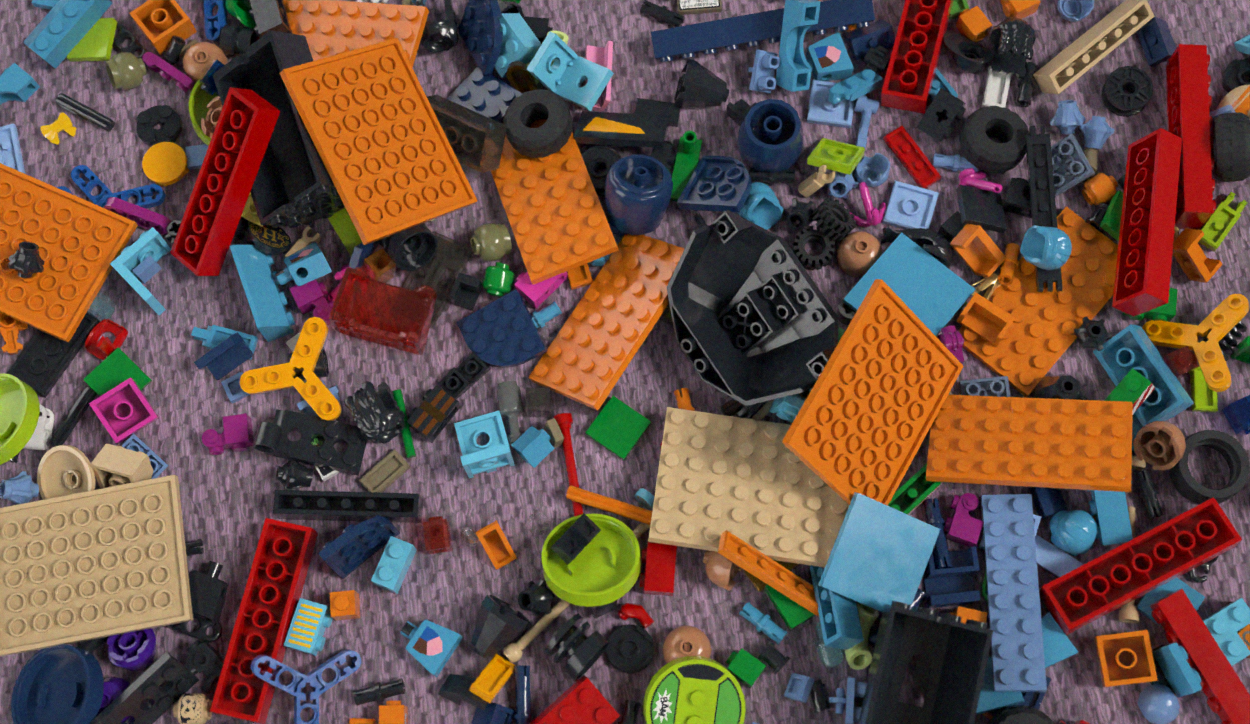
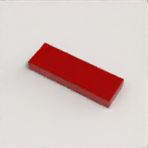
(912, 157)

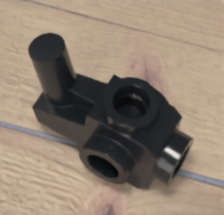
(204, 659)

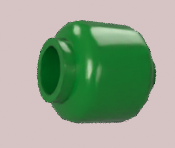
(498, 279)

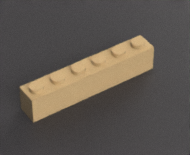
(1093, 46)

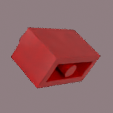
(660, 569)

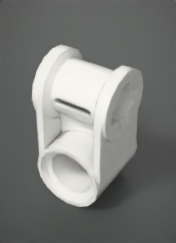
(43, 431)

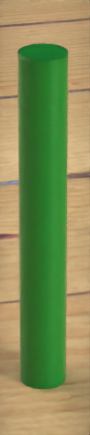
(406, 433)

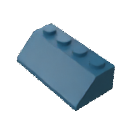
(65, 28)
(263, 292)
(1135, 350)

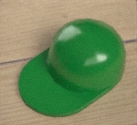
(241, 10)

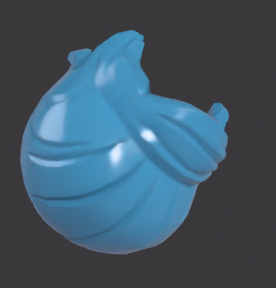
(762, 206)
(1046, 247)
(1073, 531)

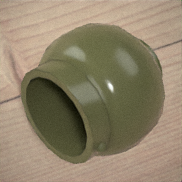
(125, 71)
(491, 241)

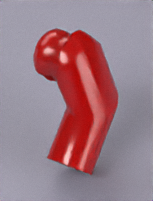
(637, 611)

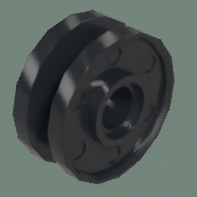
(1129, 79)
(599, 158)

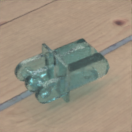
(829, 656)

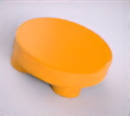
(165, 163)

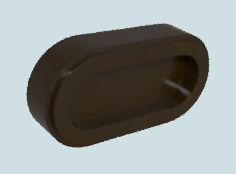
(520, 78)

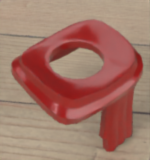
(104, 347)

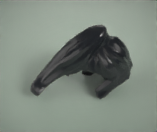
(930, 241)

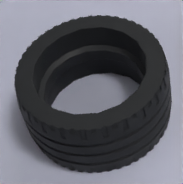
(1229, 449)

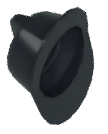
(966, 53)

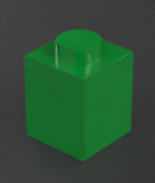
(744, 667)

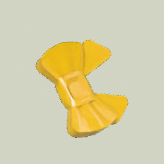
(62, 123)

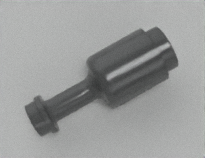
(510, 405)

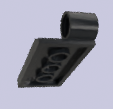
(273, 441)
(147, 686)

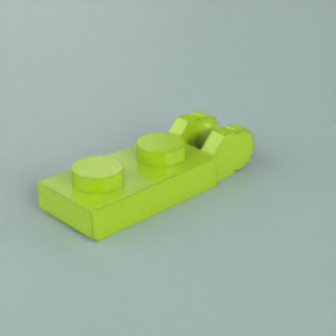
(1221, 222)

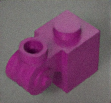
(311, 297)
(952, 341)
(236, 435)
(962, 527)

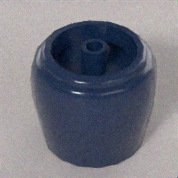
(770, 136)
(637, 194)

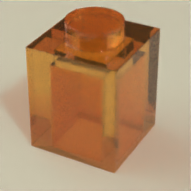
(380, 266)

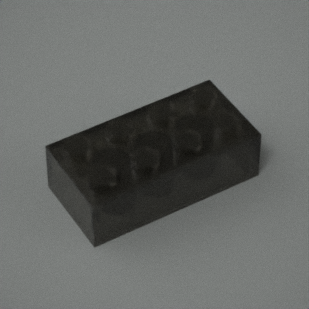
(472, 136)

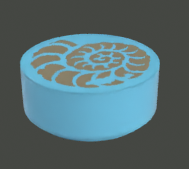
(645, 498)

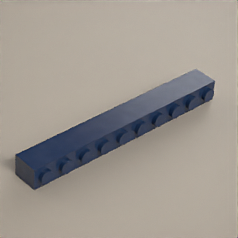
(753, 29)

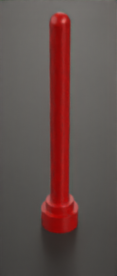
(564, 422)

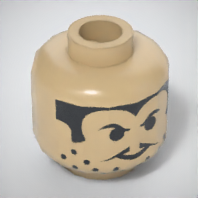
(193, 709)

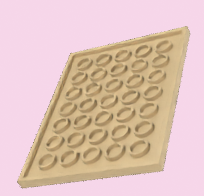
(742, 480)
(92, 565)

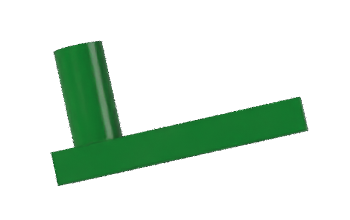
(685, 163)

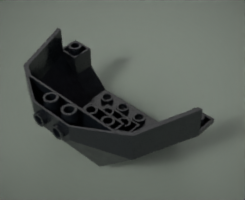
(749, 312)

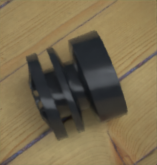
(411, 247)
(576, 646)

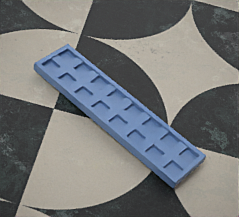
(1013, 593)

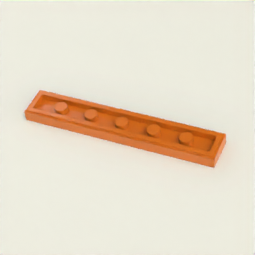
(768, 571)

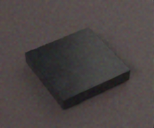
(981, 208)

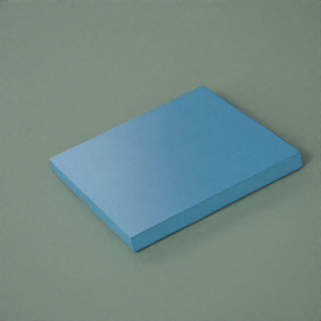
(918, 280)
(878, 554)

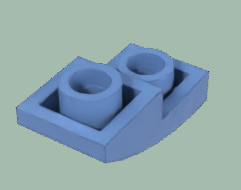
(157, 463)

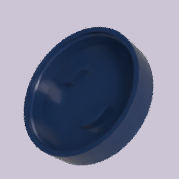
(58, 687)

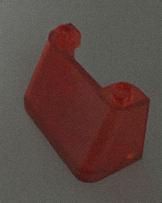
(383, 312)

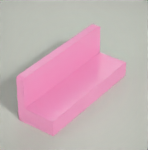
(603, 57)

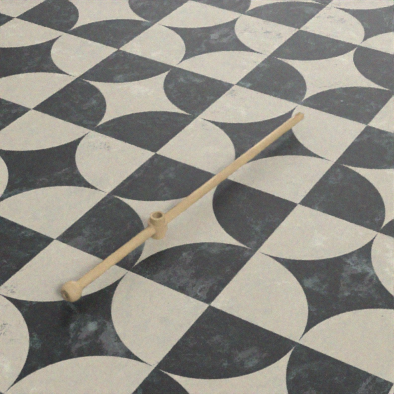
(514, 652)

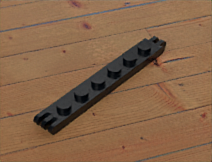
(1042, 195)

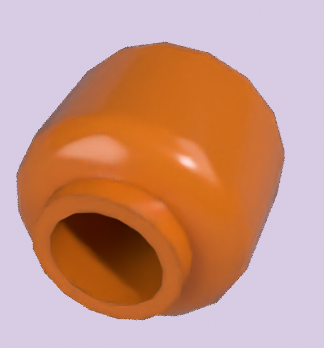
(1099, 189)

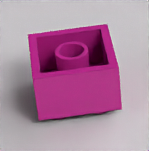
(124, 410)

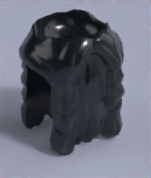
(446, 27)
(1012, 45)
(376, 413)

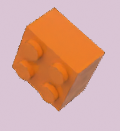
(161, 21)
(1125, 658)

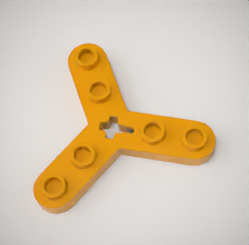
(1208, 353)
(304, 356)

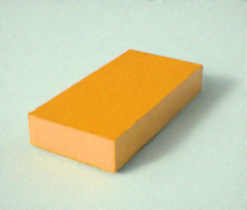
(492, 678)

